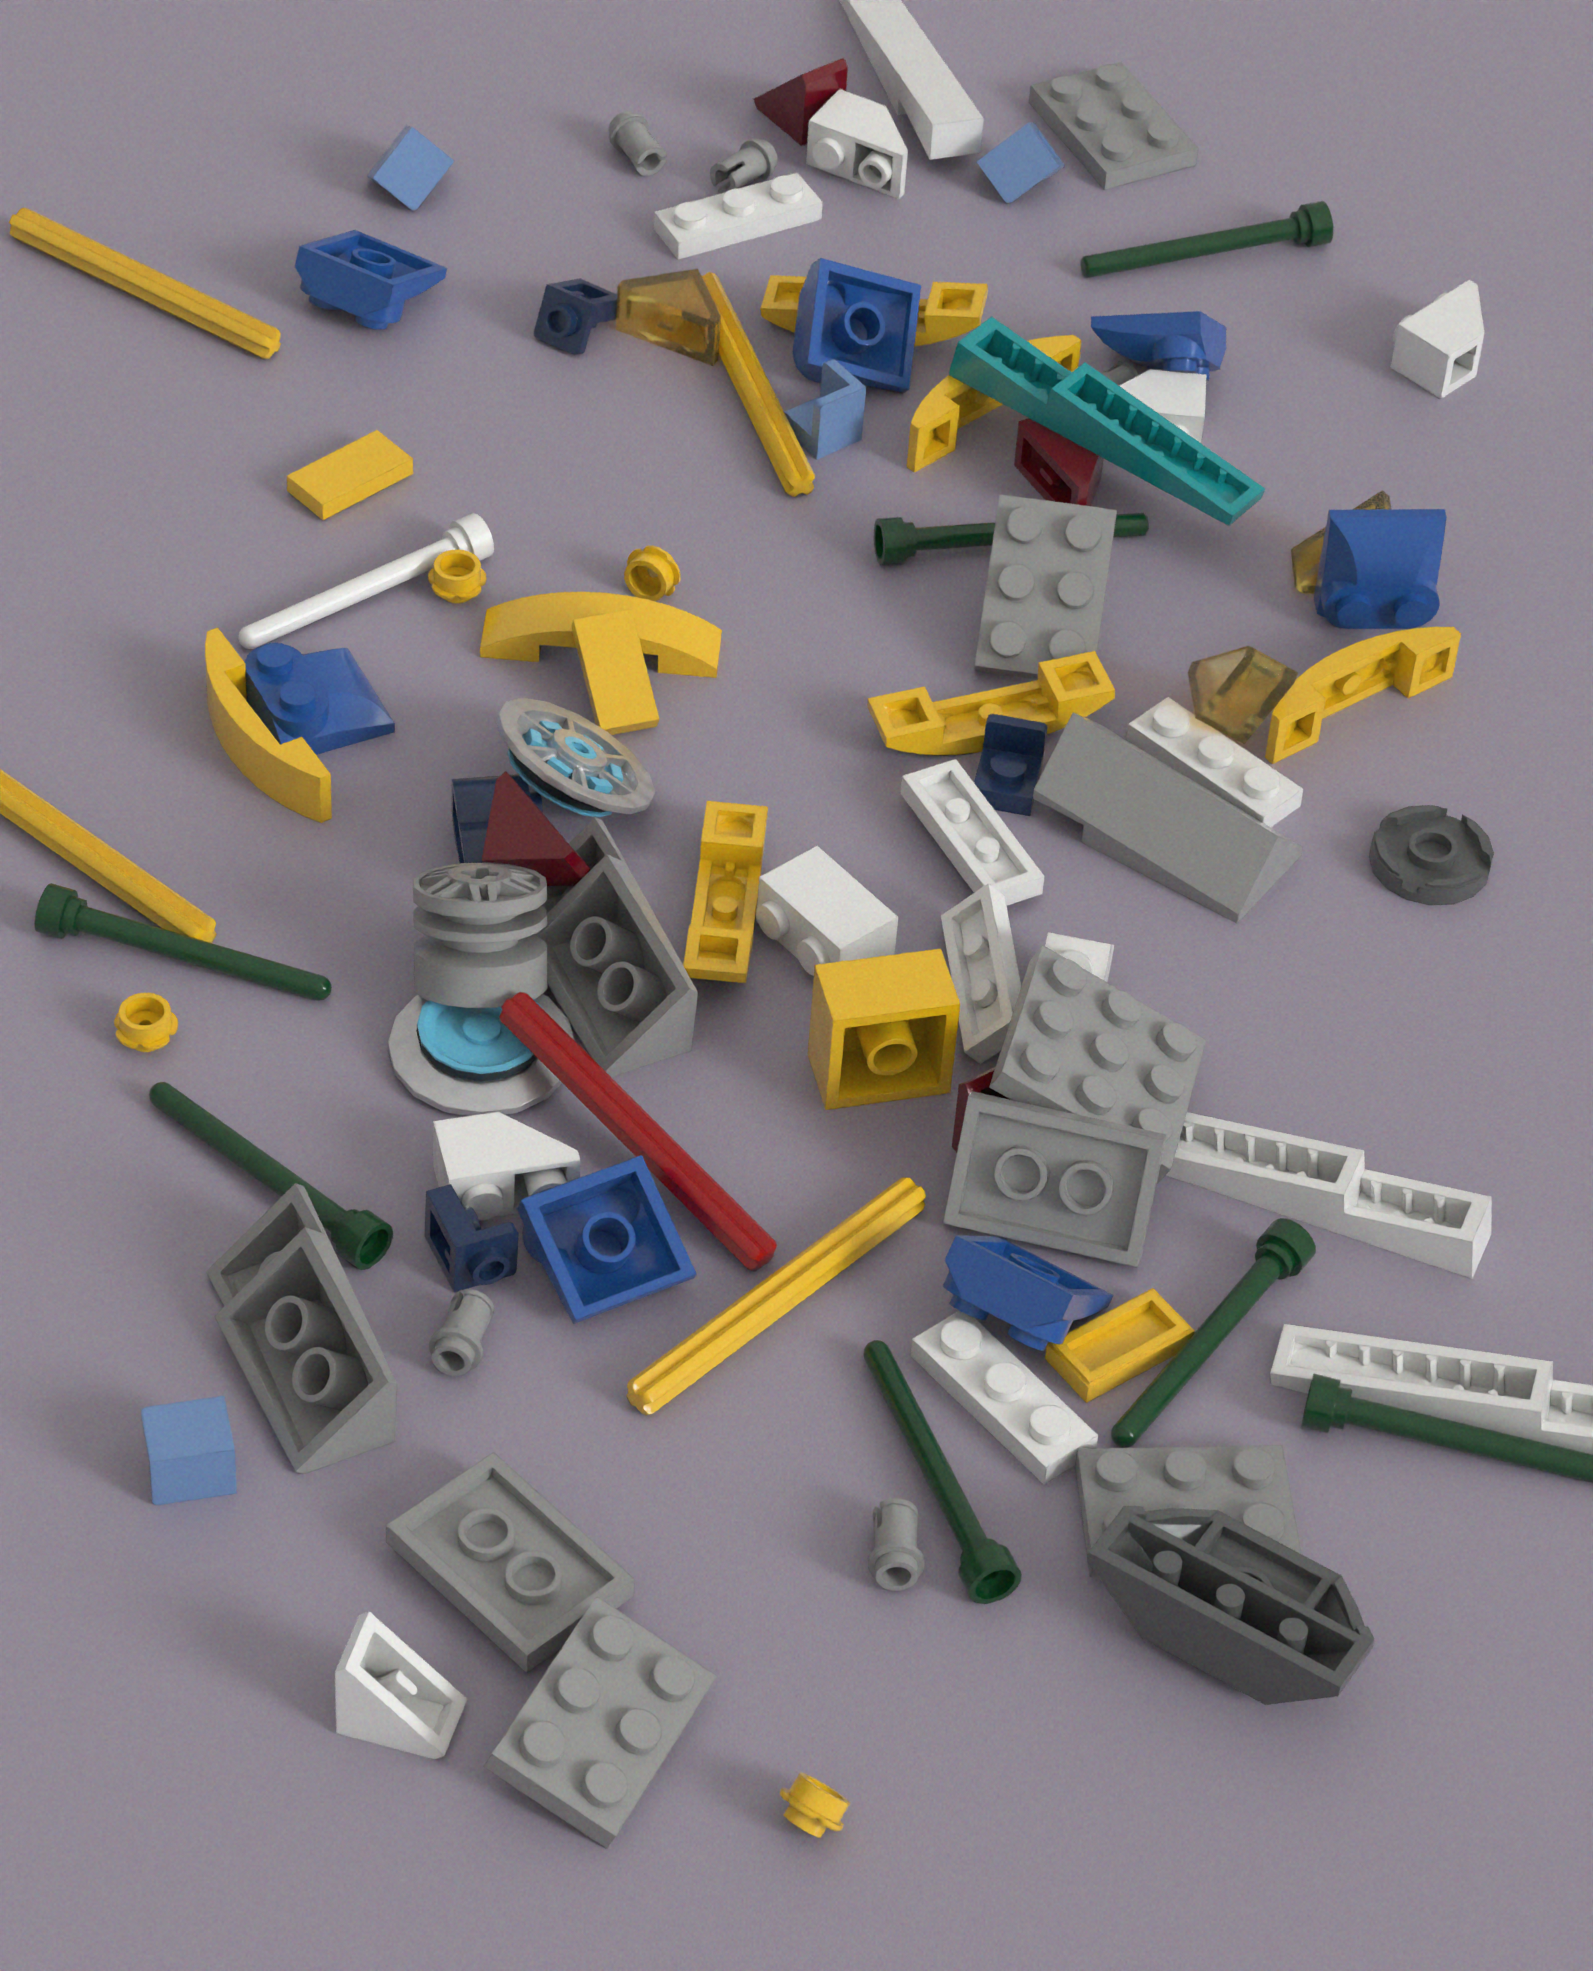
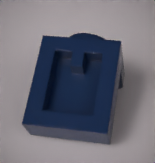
(571, 311)
(1011, 763)
(460, 1246)

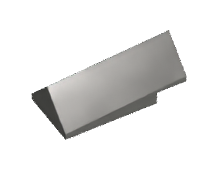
(1162, 821)
(615, 963)
(304, 1338)

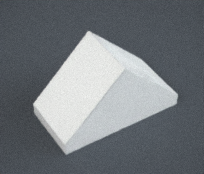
(393, 1694)

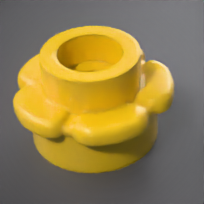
(651, 573)
(457, 576)
(145, 1022)
(814, 1805)

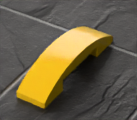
(946, 314)
(955, 404)
(524, 624)
(1404, 658)
(957, 724)
(282, 771)
(726, 892)

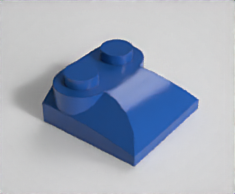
(364, 276)
(859, 321)
(1165, 340)
(1380, 568)
(314, 697)
(605, 1239)
(1019, 1289)

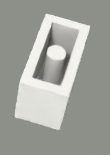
(823, 912)

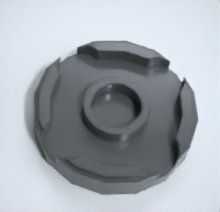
(1431, 855)

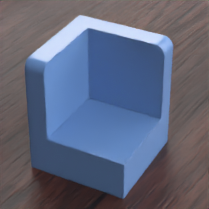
(1020, 162)
(410, 167)
(833, 417)
(189, 1450)

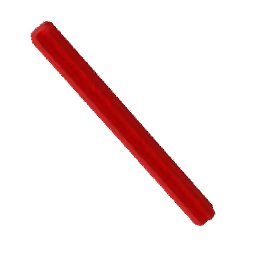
(638, 1132)

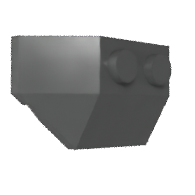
(1233, 1602)

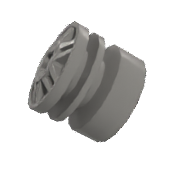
(479, 934)

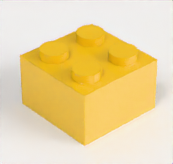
(883, 1028)

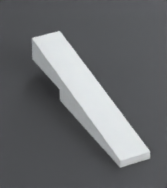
(916, 78)
(1335, 1192)
(1443, 1382)

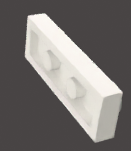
(737, 215)
(1214, 762)
(971, 831)
(982, 970)
(1003, 1395)

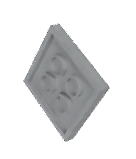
(1097, 1052)

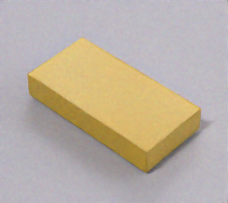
(349, 474)
(615, 672)
(1119, 1345)

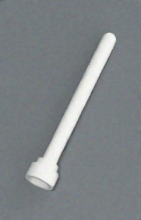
(466, 534)

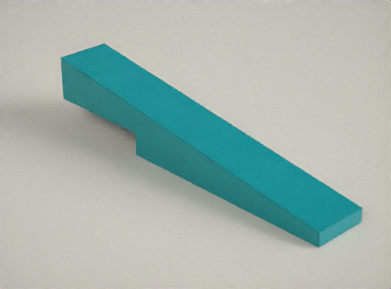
(1102, 420)

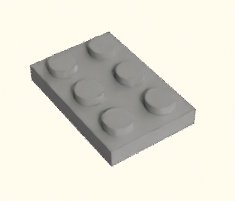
(1113, 125)
(1043, 584)
(1054, 1179)
(1237, 1480)
(508, 1560)
(600, 1722)

